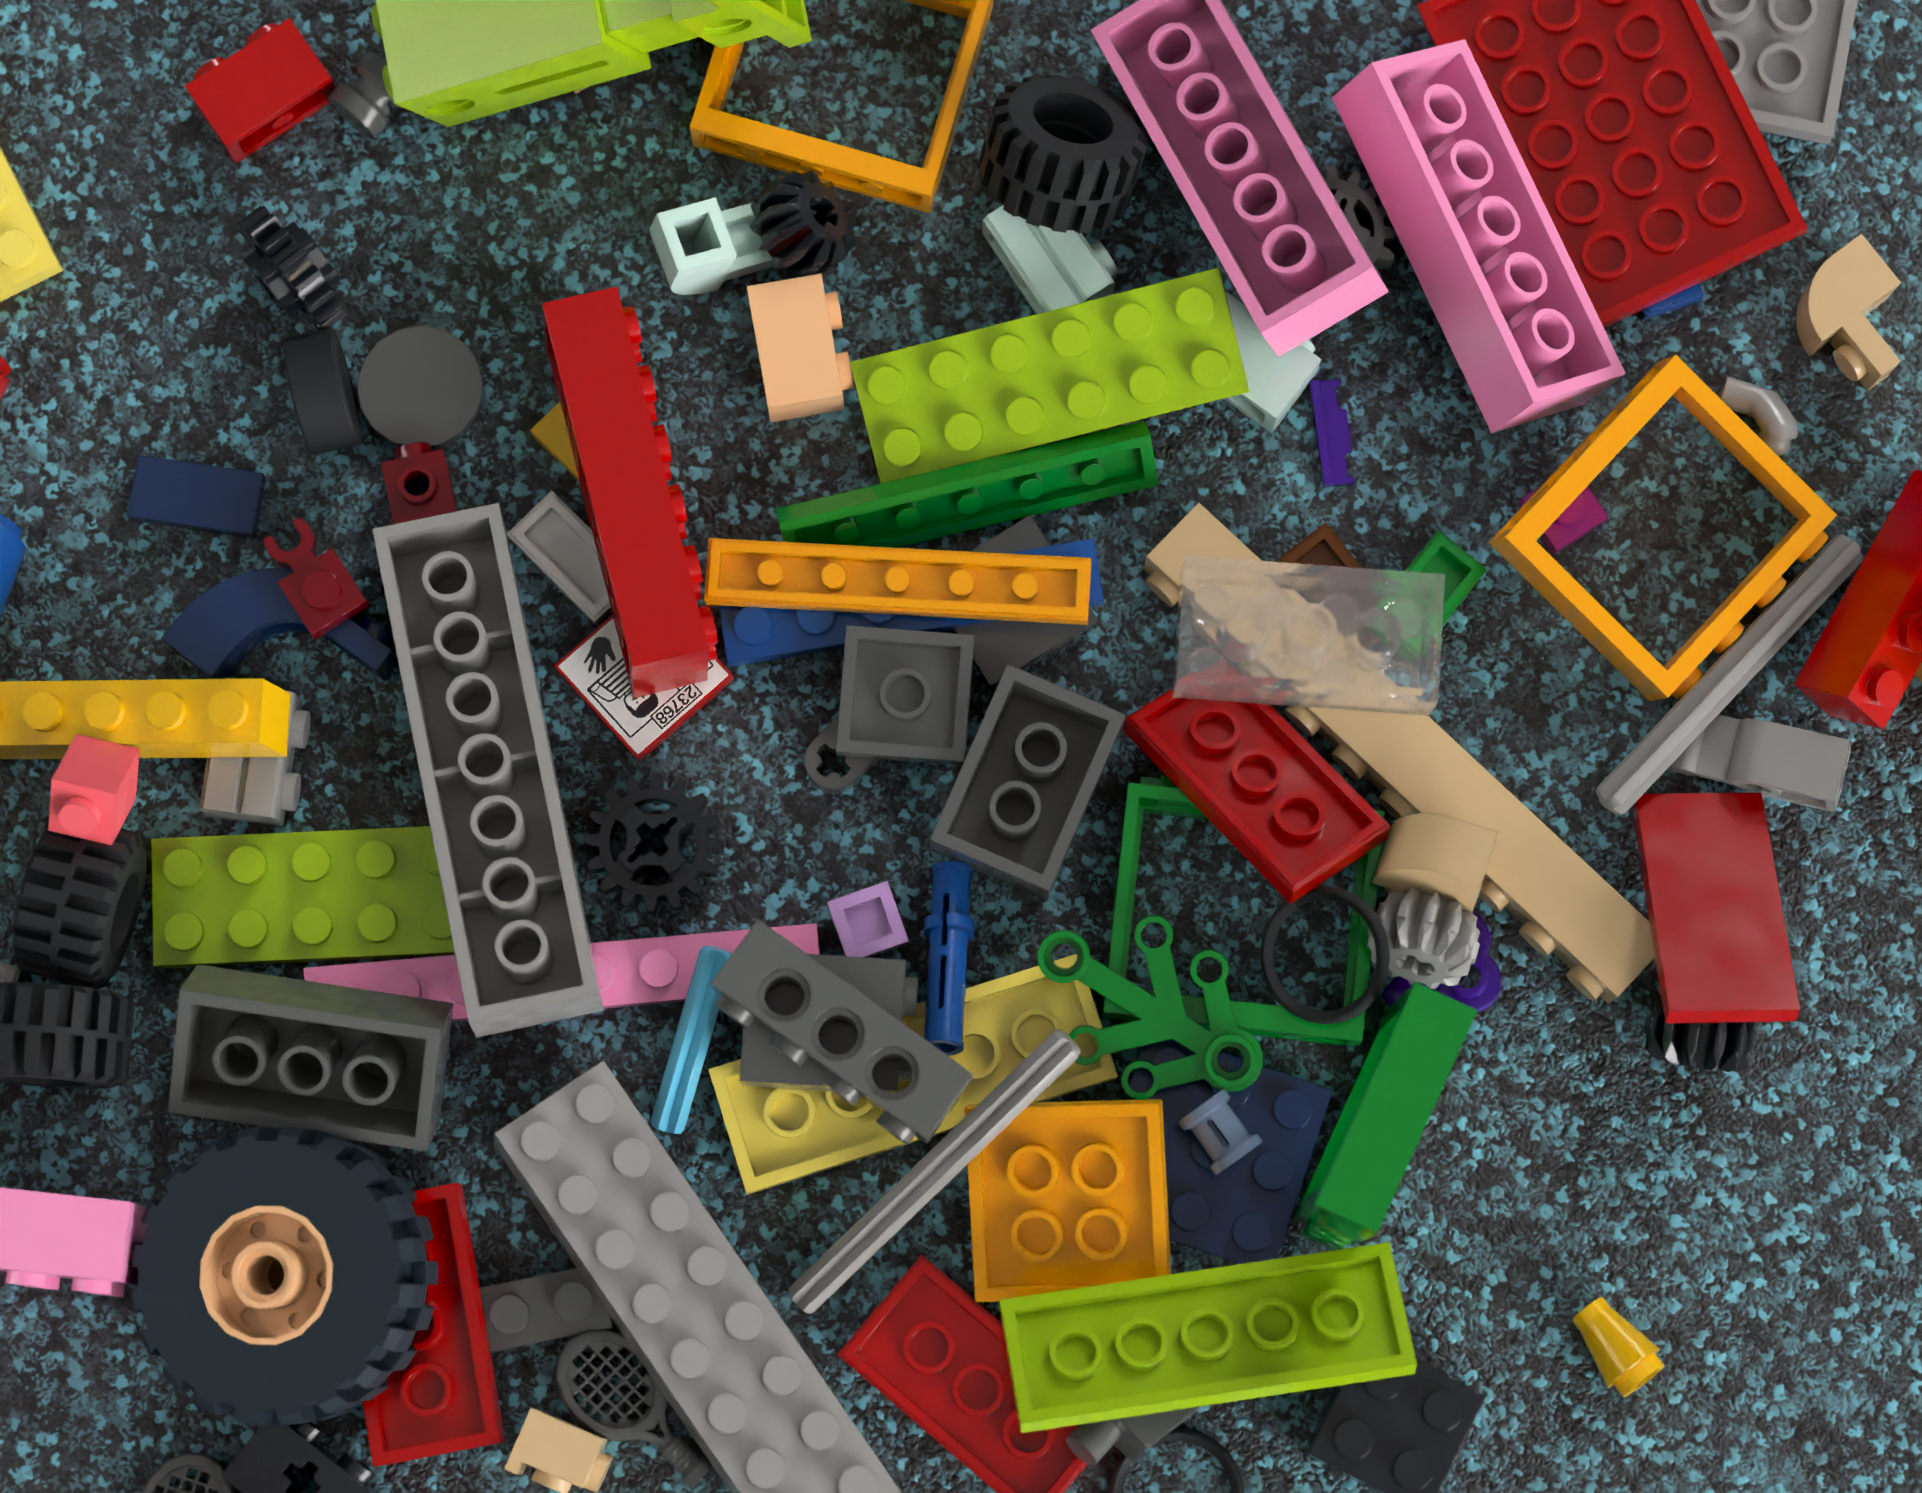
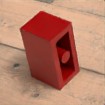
(260, 89)

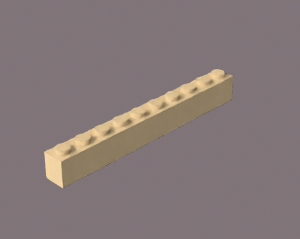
(1424, 770)

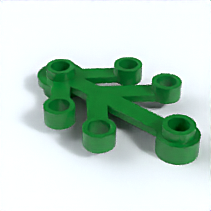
(1160, 1015)

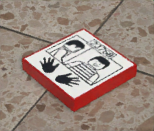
(641, 724)

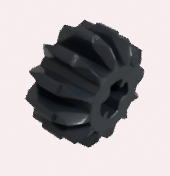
(803, 224)
(1699, 1045)

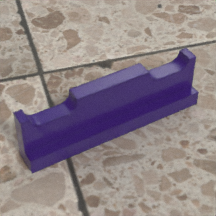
(1331, 433)

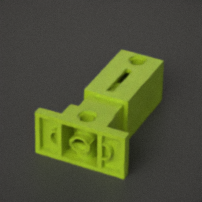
(497, 55)

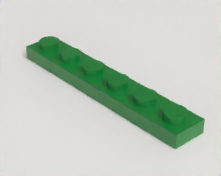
(978, 492)

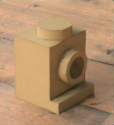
(560, 1453)

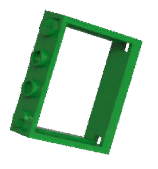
(1163, 797)
(1383, 1117)

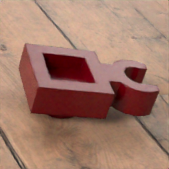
(319, 585)

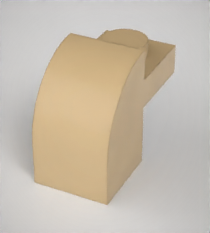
(1835, 311)
(1436, 856)

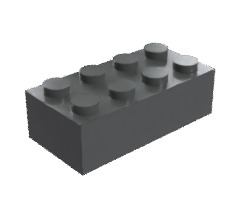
(310, 1057)

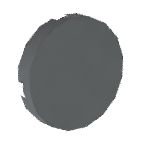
(421, 387)

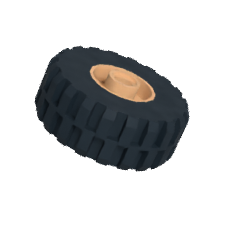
(283, 1275)

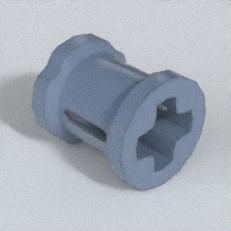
(1210, 1138)

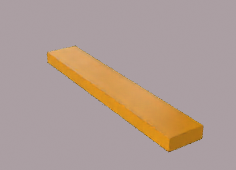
(898, 581)

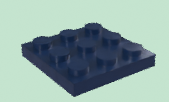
(1249, 1204)

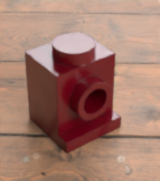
(413, 463)

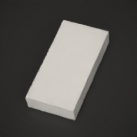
(565, 553)

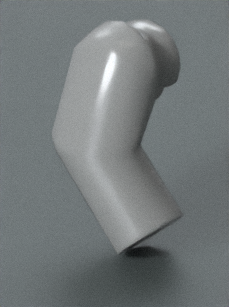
(1767, 409)

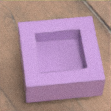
(868, 922)

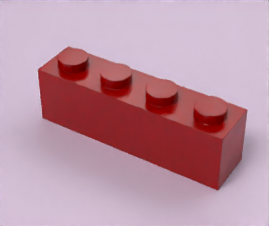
(1877, 627)

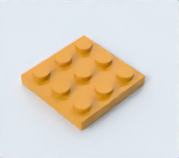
(1070, 1199)

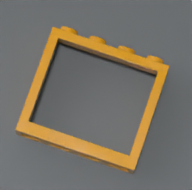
(844, 166)
(1519, 547)

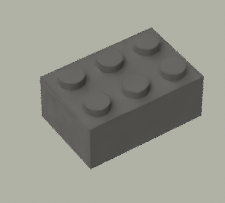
(1027, 782)

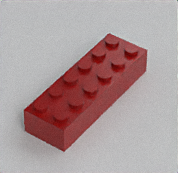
(625, 491)

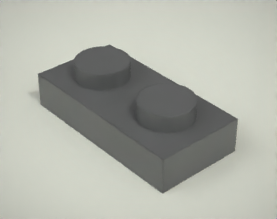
(541, 1310)

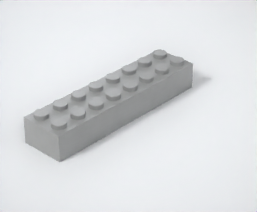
(487, 771)
(683, 1295)

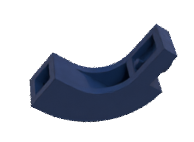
(250, 608)

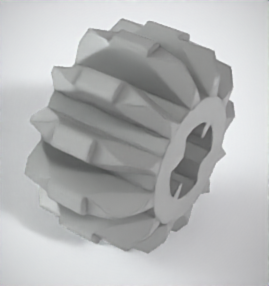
(1427, 938)

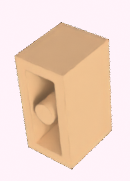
(797, 347)

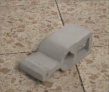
(1770, 759)

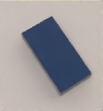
(196, 496)

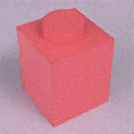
(93, 789)

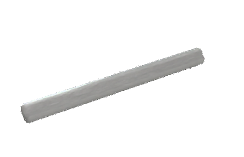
(1729, 675)
(934, 1171)

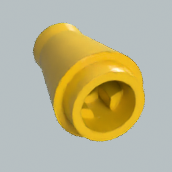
(1618, 1348)

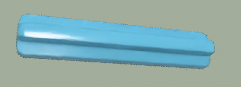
(689, 1044)

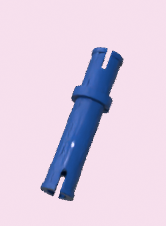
(948, 935)

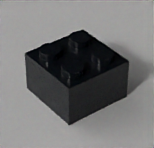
(1395, 1430)

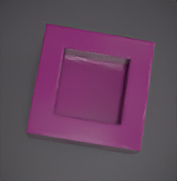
(1576, 521)

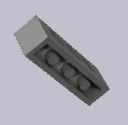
(769, 959)

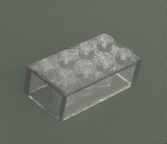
(1308, 635)

